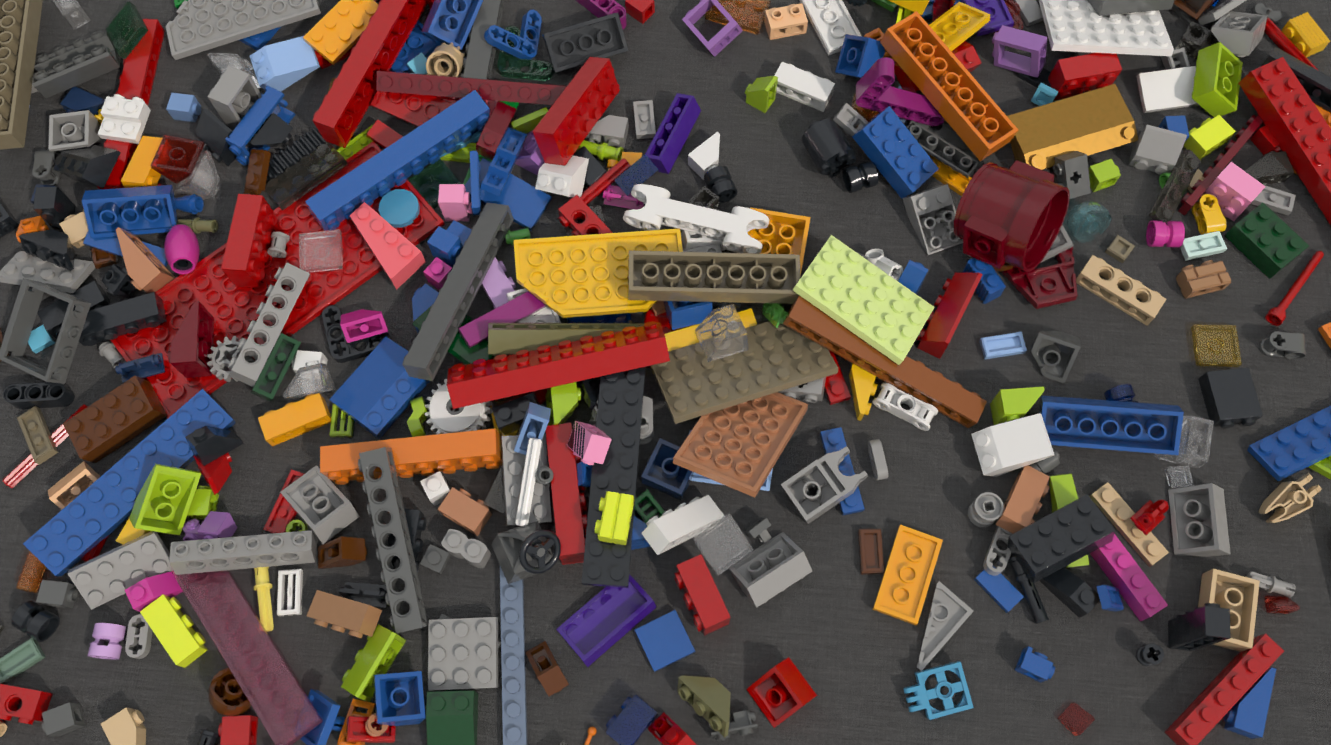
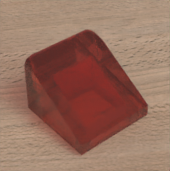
(1280, 605)
(1076, 719)

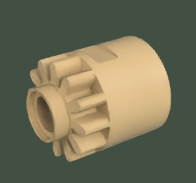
(445, 61)

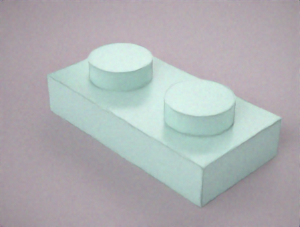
(1203, 245)

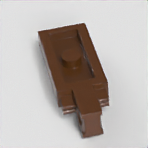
(257, 172)

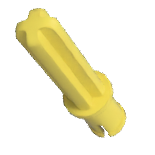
(264, 599)

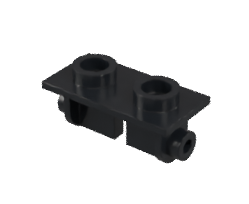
(365, 593)

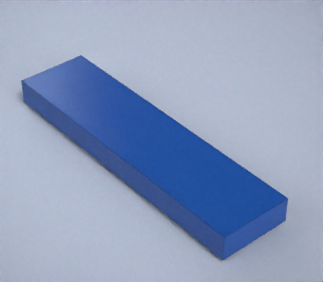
(112, 246)

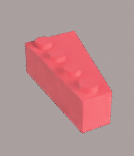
(391, 249)

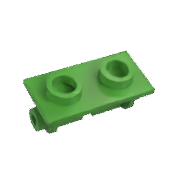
(774, 313)

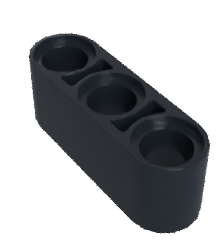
(29, 392)

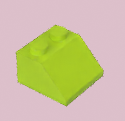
(562, 402)
(1013, 403)

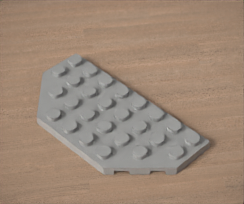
(219, 22)

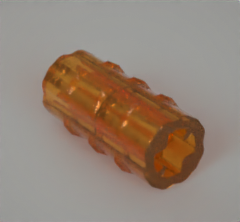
(31, 574)

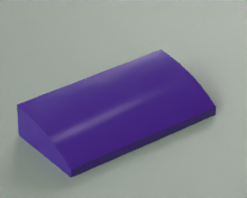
(606, 620)

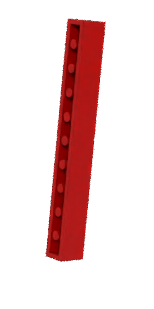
(136, 82)

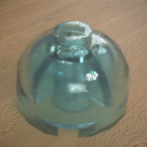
(1088, 220)

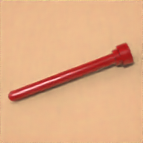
(1277, 314)

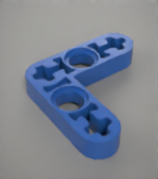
(523, 42)

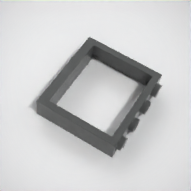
(21, 325)

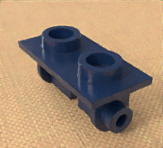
(141, 367)

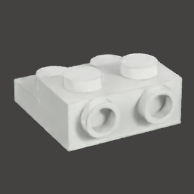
(123, 119)

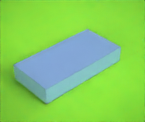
(1003, 345)

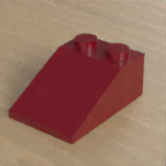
(193, 343)

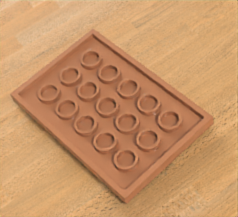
(742, 441)

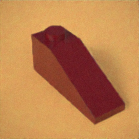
(495, 130)

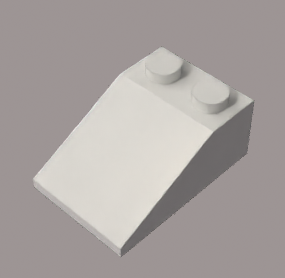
(1012, 445)

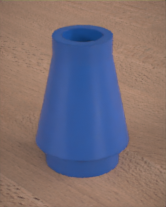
(190, 204)

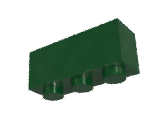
(275, 367)

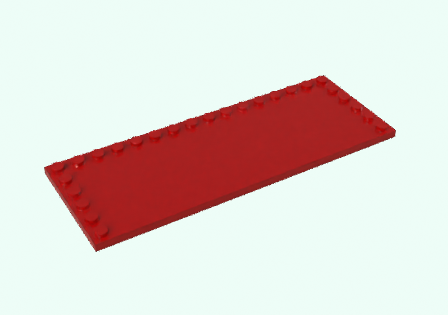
(237, 306)

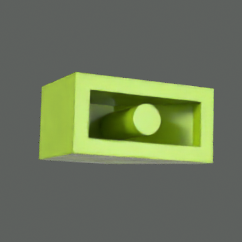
(762, 92)

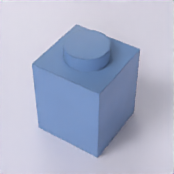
(183, 107)

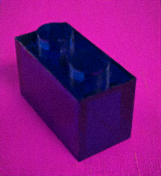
(636, 174)
(631, 721)

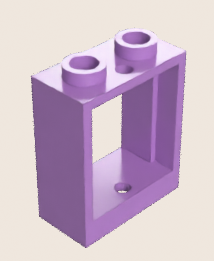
(723, 37)
(1023, 41)

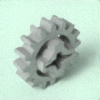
(222, 355)

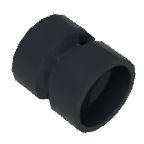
(862, 176)
(720, 183)
(35, 621)

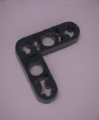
(350, 352)

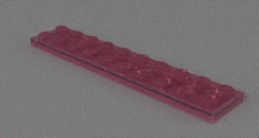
(251, 655)

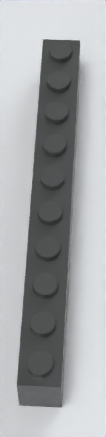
(458, 292)

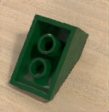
(452, 718)

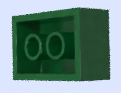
(1266, 240)

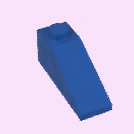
(1251, 710)

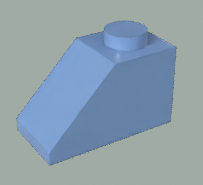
(533, 426)

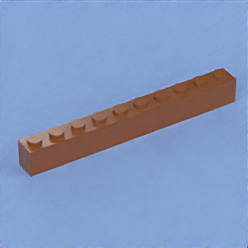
(908, 377)

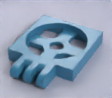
(923, 696)

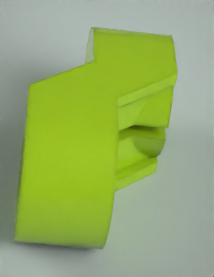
(418, 417)

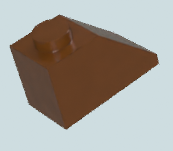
(341, 552)
(547, 669)

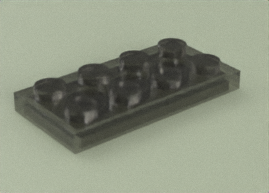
(305, 175)

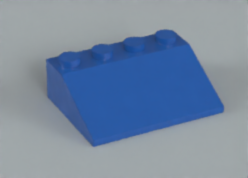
(379, 389)

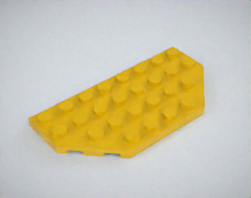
(587, 271)

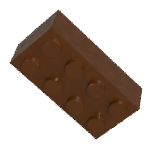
(114, 419)

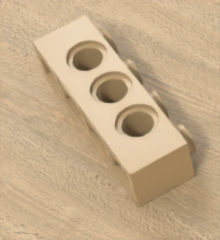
(1123, 300)

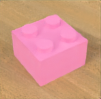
(1234, 190)

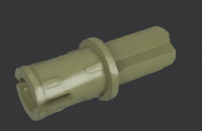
(199, 225)

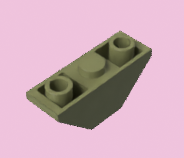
(708, 699)

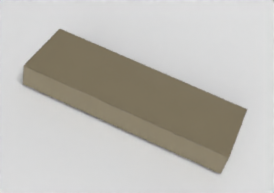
(37, 435)

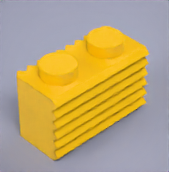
(1306, 34)

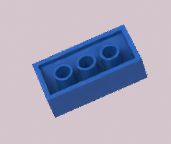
(132, 209)

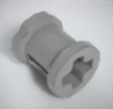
(278, 245)

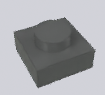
(435, 559)

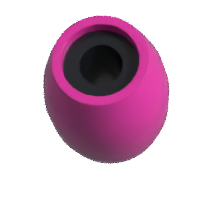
(181, 249)

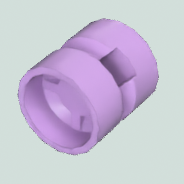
(107, 632)

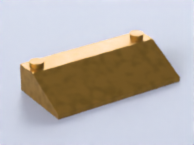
(1077, 123)

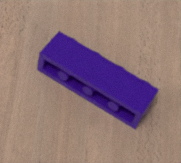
(673, 132)

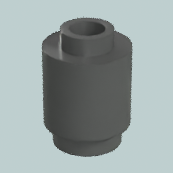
(1047, 464)

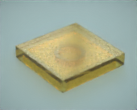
(1216, 345)

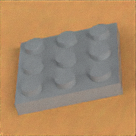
(463, 653)

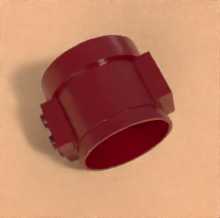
(1011, 215)

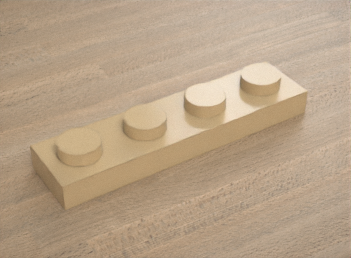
(1119, 515)

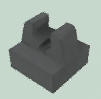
(759, 530)

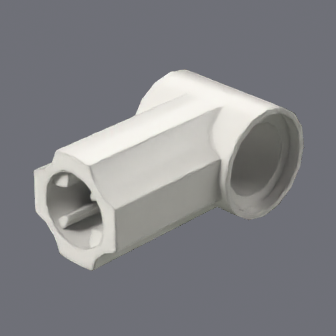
(876, 257)

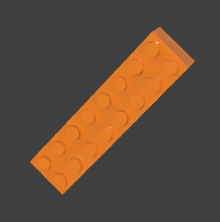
(948, 86)
(417, 455)

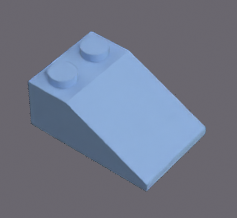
(284, 63)

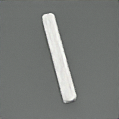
(528, 482)

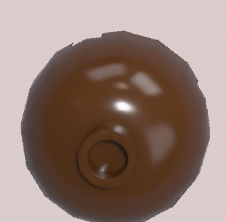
(227, 695)

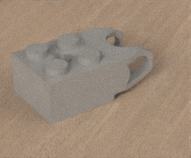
(829, 481)

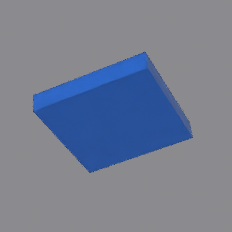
(664, 640)

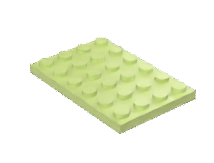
(864, 299)

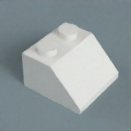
(563, 180)

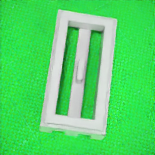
(298, 592)

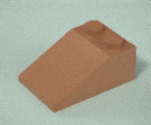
(141, 264)

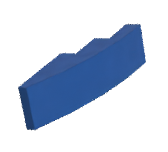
(503, 161)

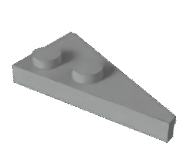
(944, 620)

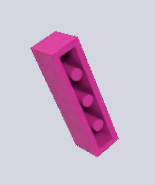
(1129, 578)

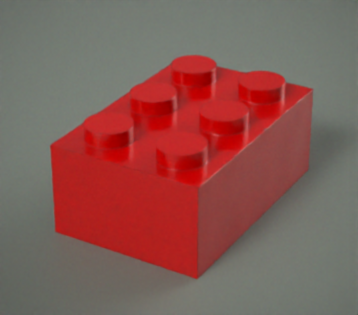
(1084, 74)
(701, 595)

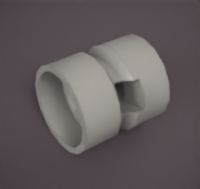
(980, 511)

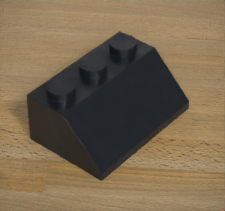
(87, 164)

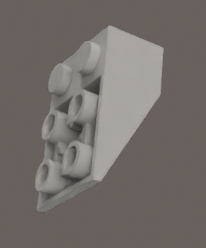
(933, 218)

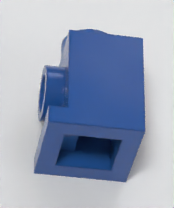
(1035, 665)

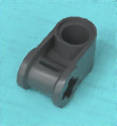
(44, 165)
(1284, 345)

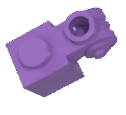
(214, 526)

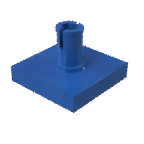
(328, 712)

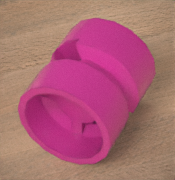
(1162, 233)

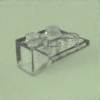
(1194, 442)

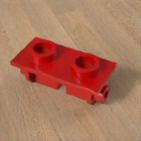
(1150, 515)

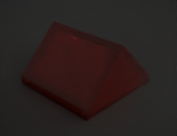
(177, 157)

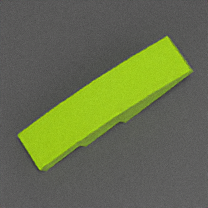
(1063, 493)

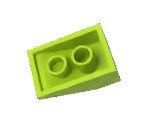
(165, 499)

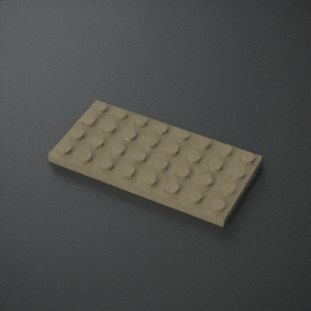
(773, 363)

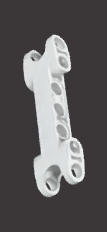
(701, 220)

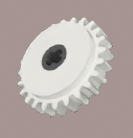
(449, 420)

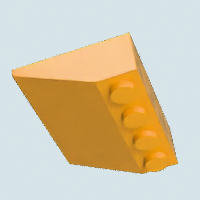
(783, 235)

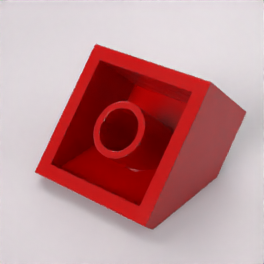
(781, 692)

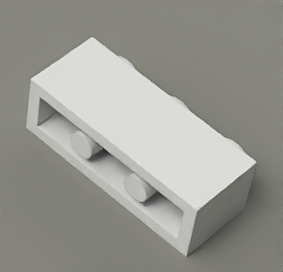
(804, 86)

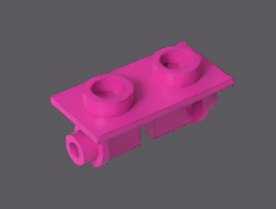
(616, 197)

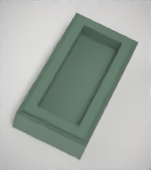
(20, 660)

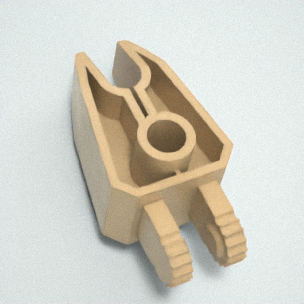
(1289, 499)

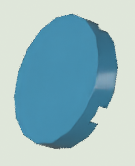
(399, 208)

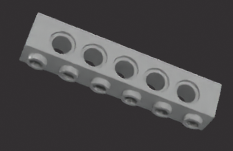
(249, 372)
(242, 552)

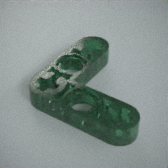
(516, 64)

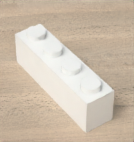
(681, 524)

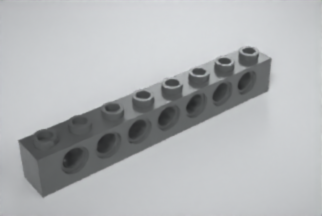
(402, 548)

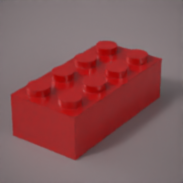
(249, 241)

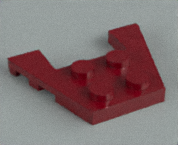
(1047, 284)

